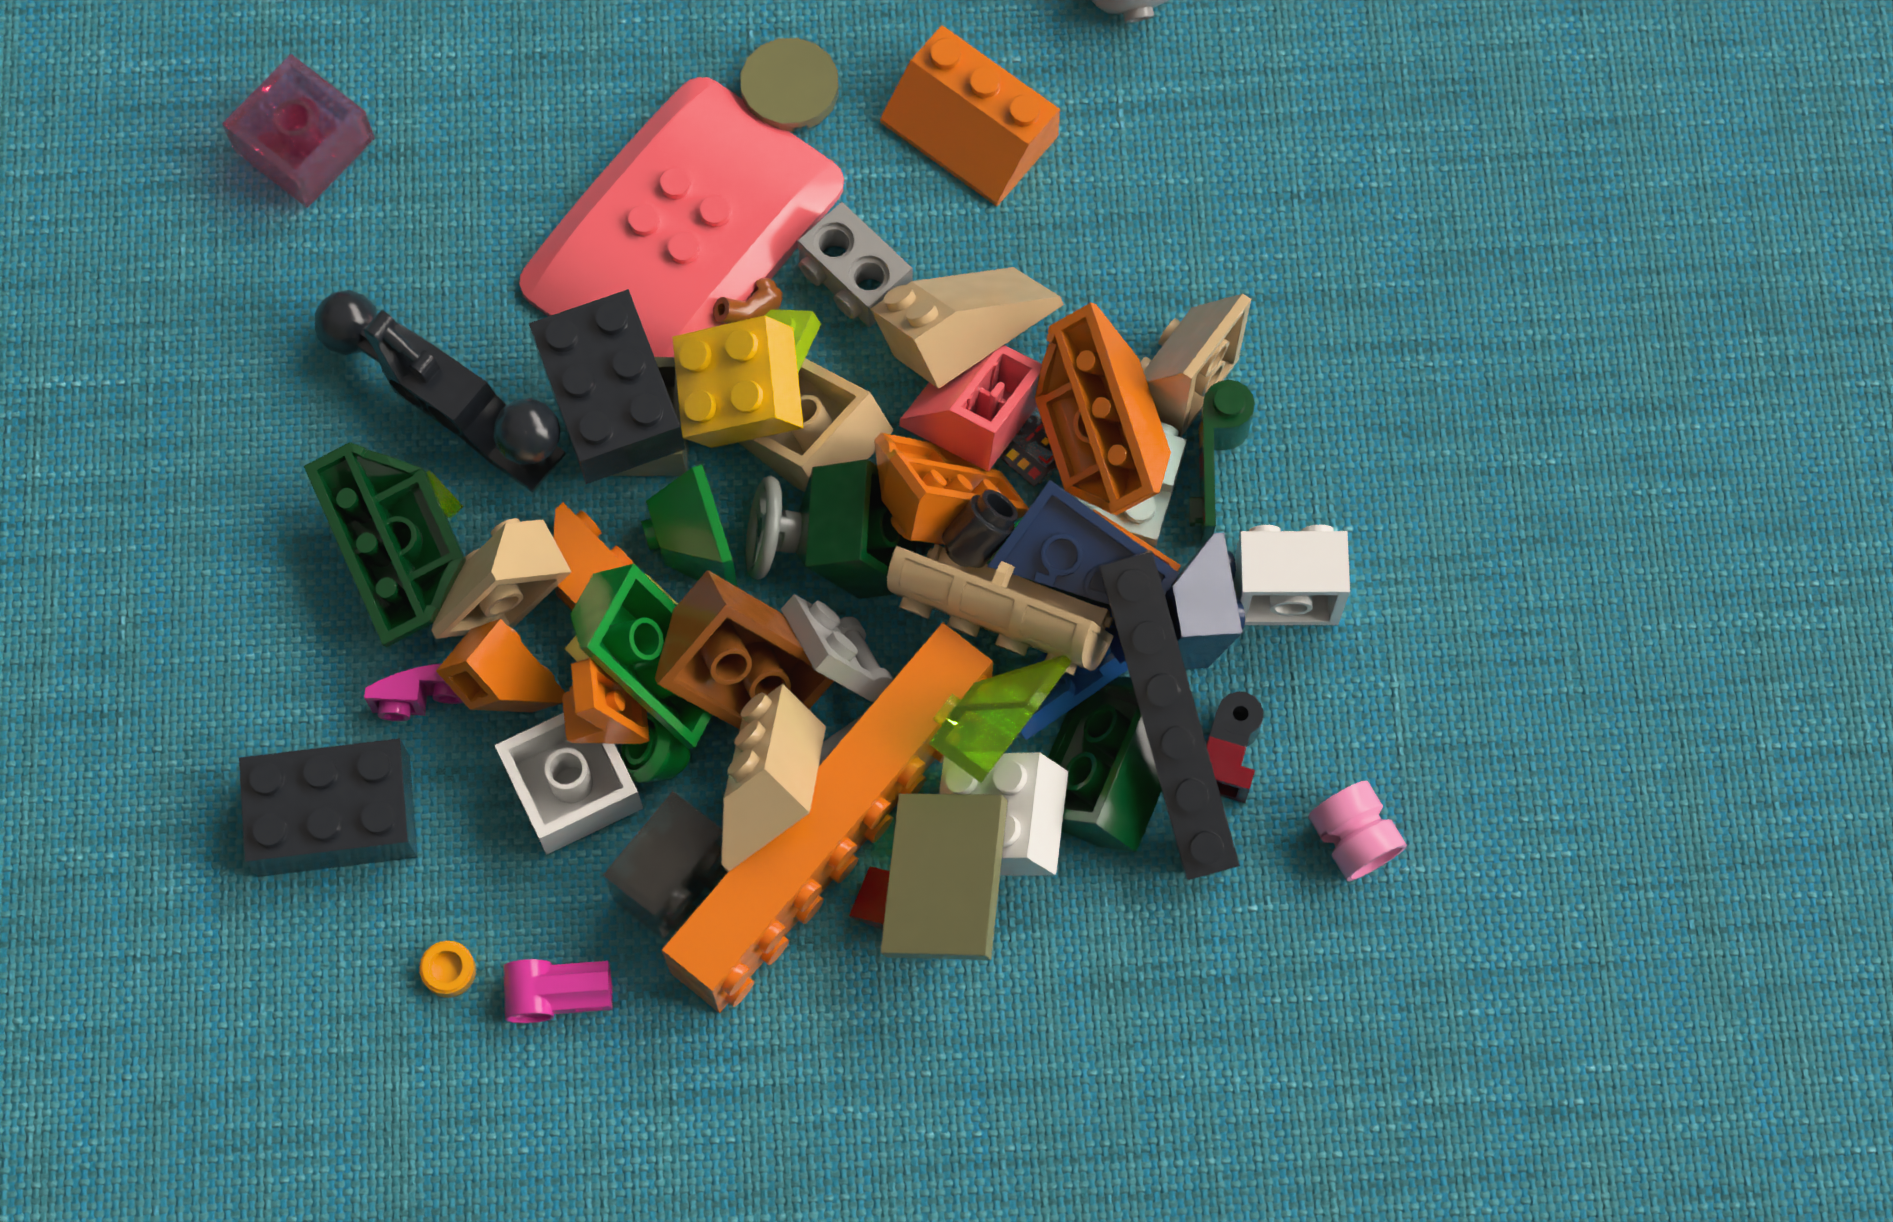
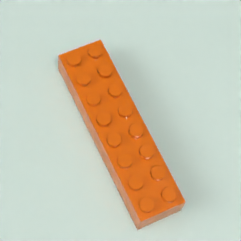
(851, 801)

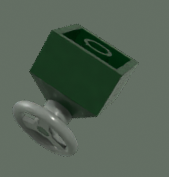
(837, 533)

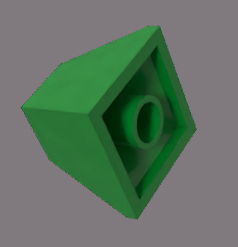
(689, 528)

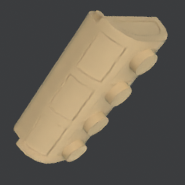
(1002, 603)

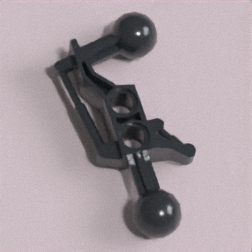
(511, 437)

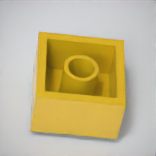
(737, 382)

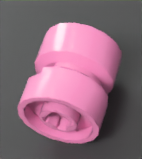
(1354, 826)

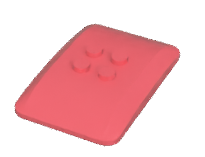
(686, 216)

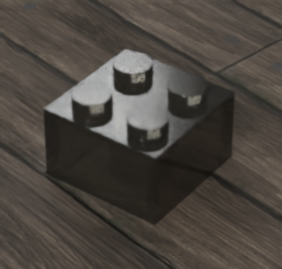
(667, 866)

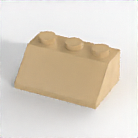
(770, 773)

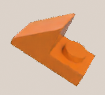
(601, 709)

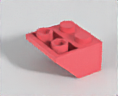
(979, 408)

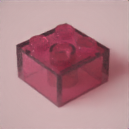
(299, 130)

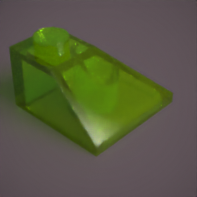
(992, 714)

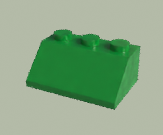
(623, 630)

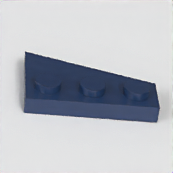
(1063, 544)

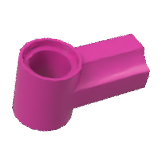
(539, 990)

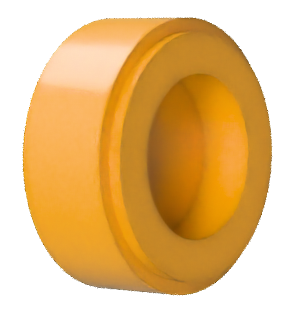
(447, 969)

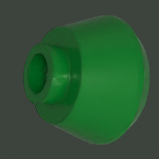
(657, 759)

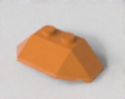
(1100, 414)
(931, 486)

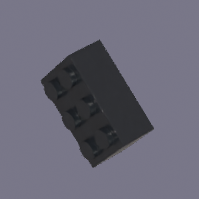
(607, 386)
(327, 807)

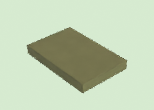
(944, 876)

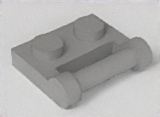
(836, 647)

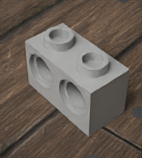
(864, 259)

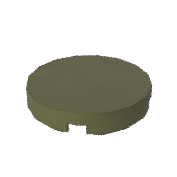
(790, 83)

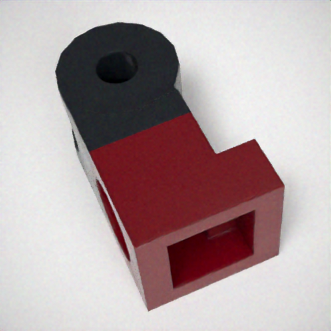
(1232, 731)

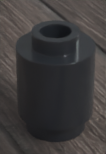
(980, 529)

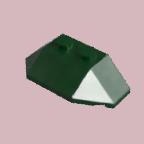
(389, 536)

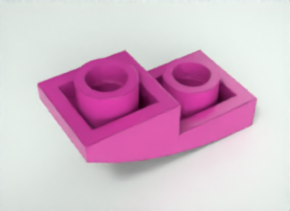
(407, 693)

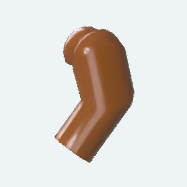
(762, 301)

